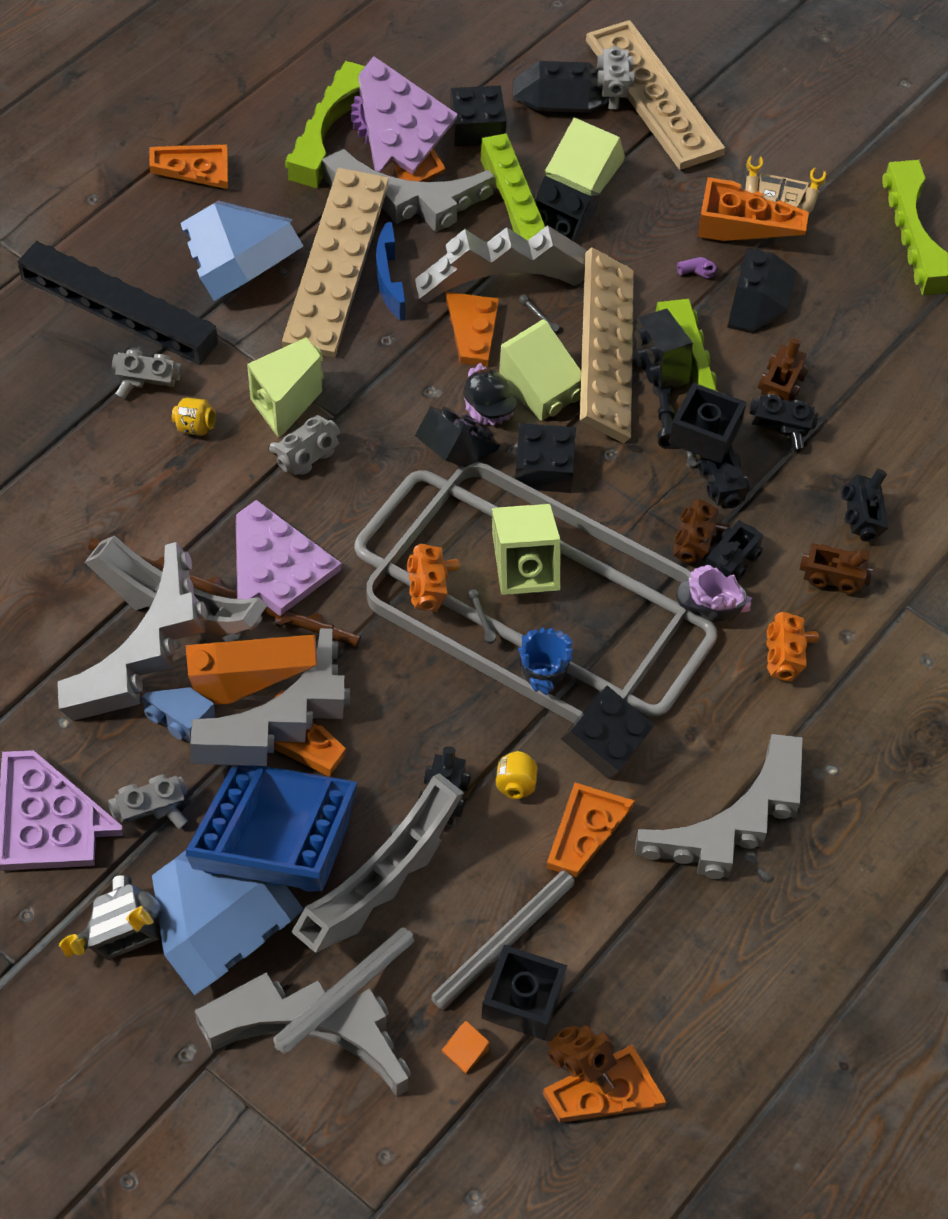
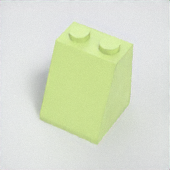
(587, 156)
(540, 371)
(286, 383)
(526, 549)

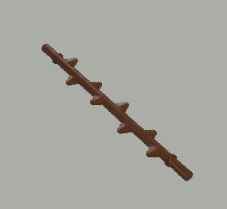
(214, 587)

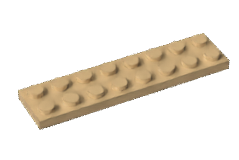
(660, 99)
(336, 260)
(607, 346)

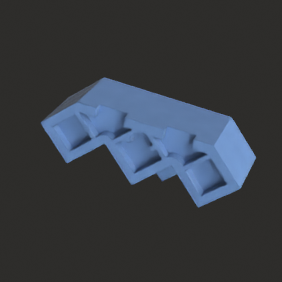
(237, 244)
(215, 919)

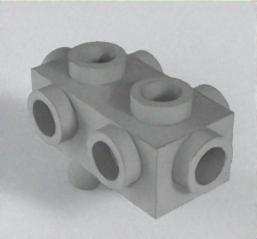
(615, 74)
(138, 369)
(306, 445)
(156, 798)

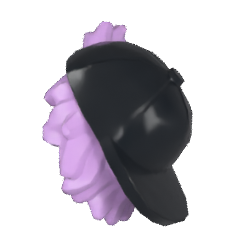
(488, 396)
(713, 594)

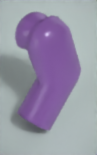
(699, 266)

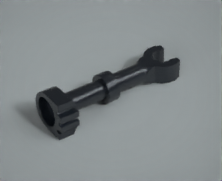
(665, 415)

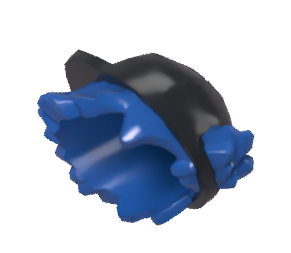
(545, 658)

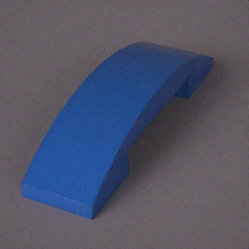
(391, 292)

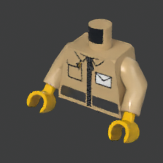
(784, 189)

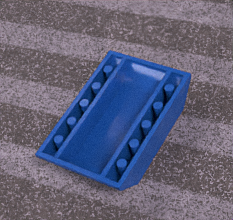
(274, 827)

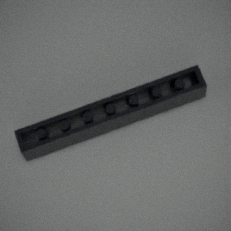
(118, 302)

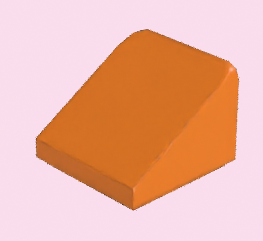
(466, 1047)

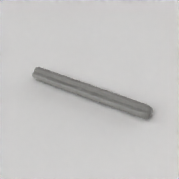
(505, 936)
(343, 991)

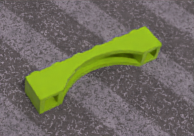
(306, 160)
(502, 162)
(930, 262)
(688, 321)

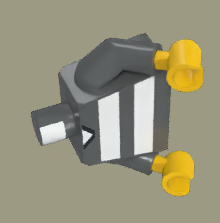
(118, 922)

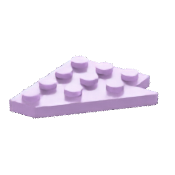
(400, 117)
(277, 560)
(46, 817)

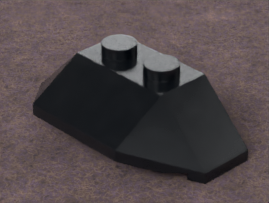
(560, 87)
(761, 291)

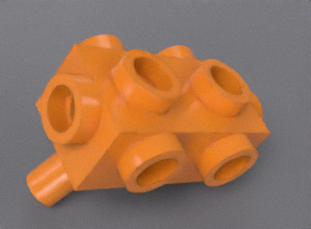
(429, 576)
(788, 646)

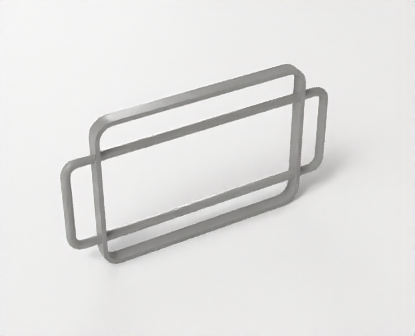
(601, 532)

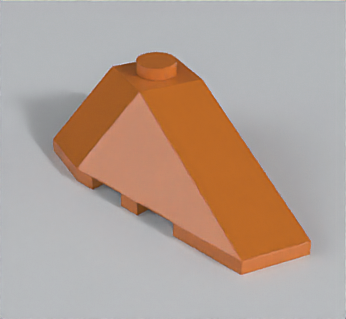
(738, 214)
(239, 668)

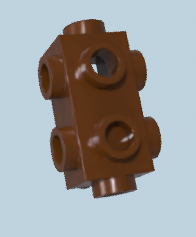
(784, 372)
(696, 531)
(836, 568)
(583, 1055)

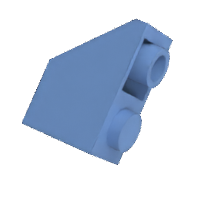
(176, 709)

